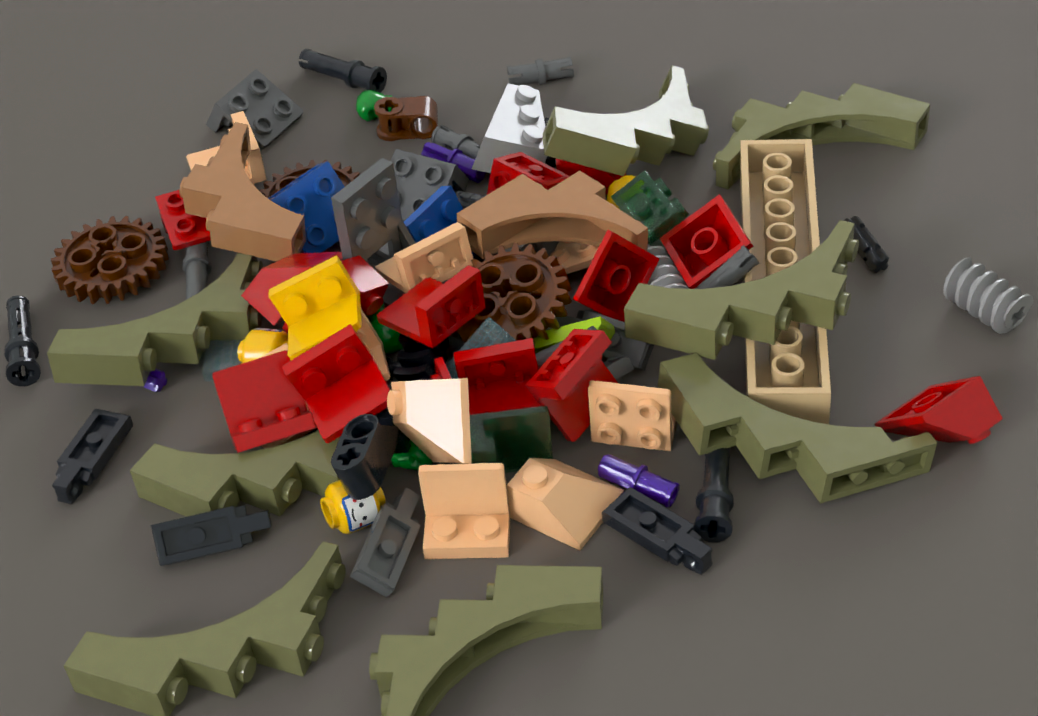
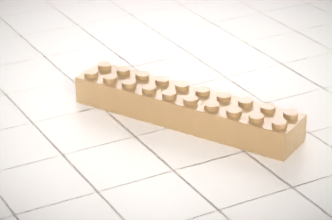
(784, 228)

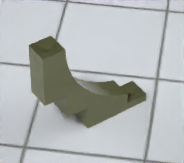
(827, 456)

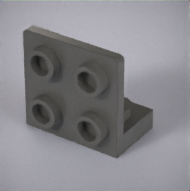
(264, 106)
(421, 177)

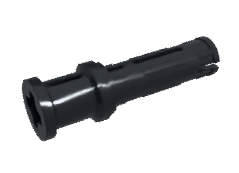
(353, 73)
(19, 314)
(715, 498)

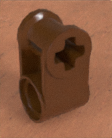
(408, 117)

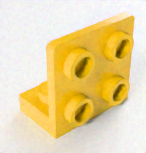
(317, 304)

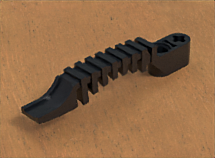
(372, 439)

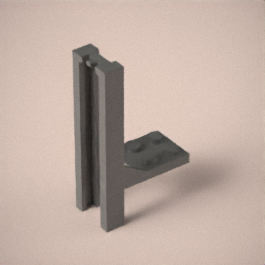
(372, 224)

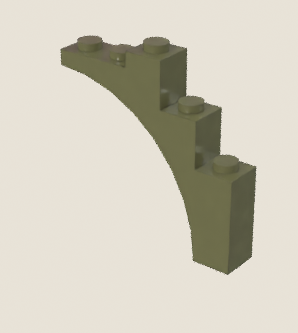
(856, 116)
(620, 139)
(756, 310)
(179, 334)
(262, 478)
(518, 607)
(222, 657)

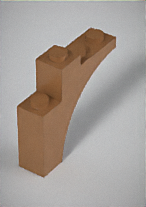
(235, 209)
(531, 214)

